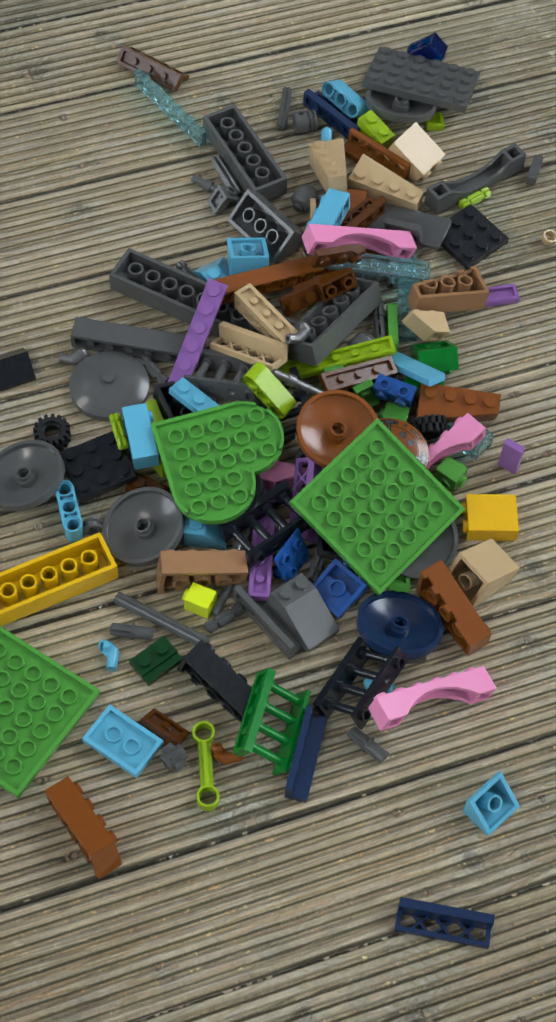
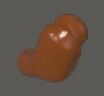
(224, 756)

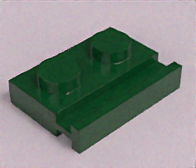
(156, 660)

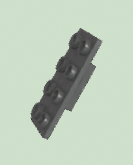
(425, 228)

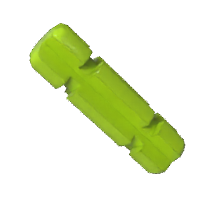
(474, 198)
(118, 430)

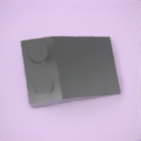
(302, 612)

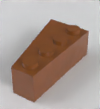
(456, 402)
(458, 615)
(84, 826)

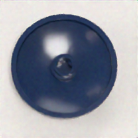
(399, 621)

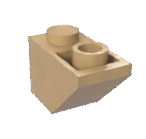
(427, 325)

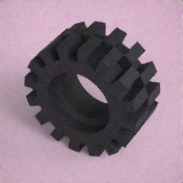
(53, 423)
(430, 426)

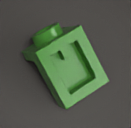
(365, 391)

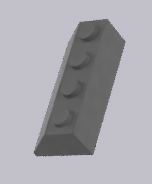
(259, 218)

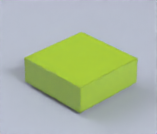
(435, 123)

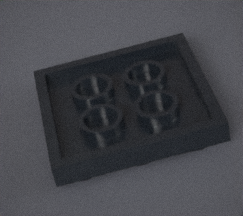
(472, 237)
(97, 467)

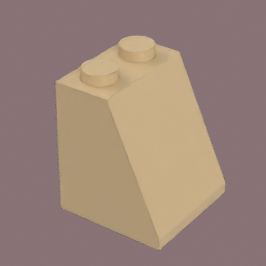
(418, 150)
(483, 571)

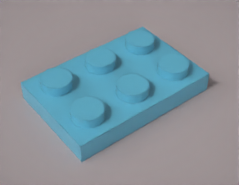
(122, 741)

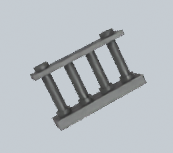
(221, 388)

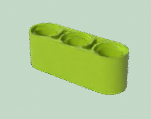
(269, 390)

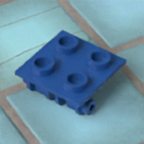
(291, 557)

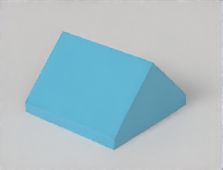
(491, 804)

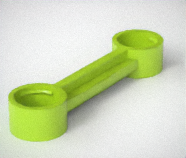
(205, 765)

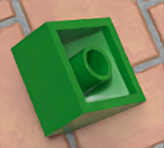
(438, 355)

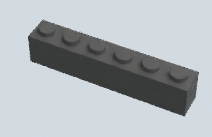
(132, 340)

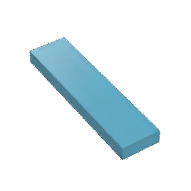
(417, 370)

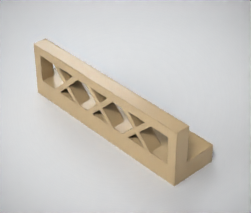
(262, 314)
(251, 344)

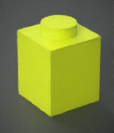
(199, 600)

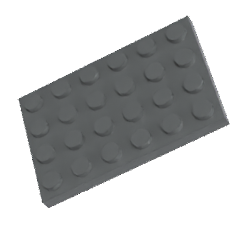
(421, 79)

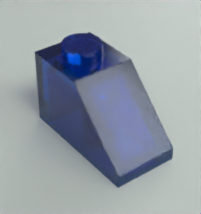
(430, 47)

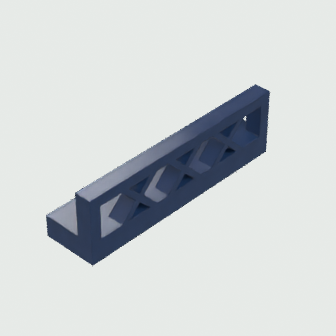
(329, 113)
(305, 756)
(447, 914)

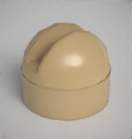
(552, 234)

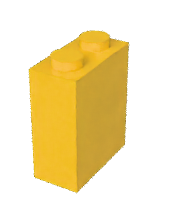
(490, 517)

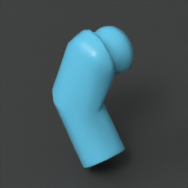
(326, 134)
(111, 653)

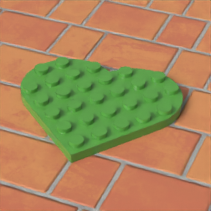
(215, 458)

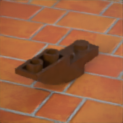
(318, 288)

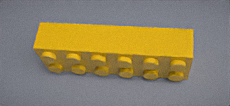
(55, 578)

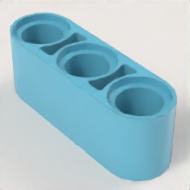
(344, 98)
(73, 518)

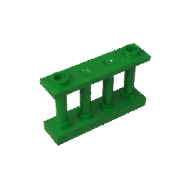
(253, 722)

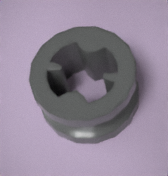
(92, 525)

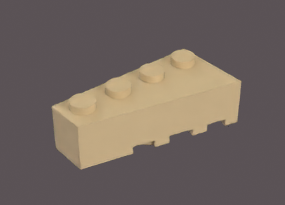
(329, 163)
(380, 181)

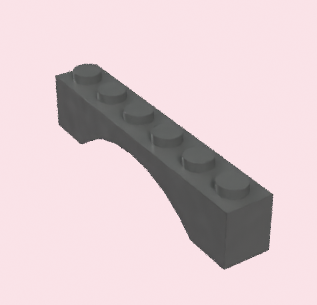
(448, 193)

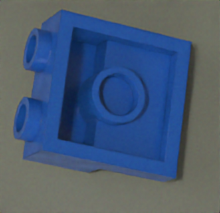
(395, 390)
(340, 587)

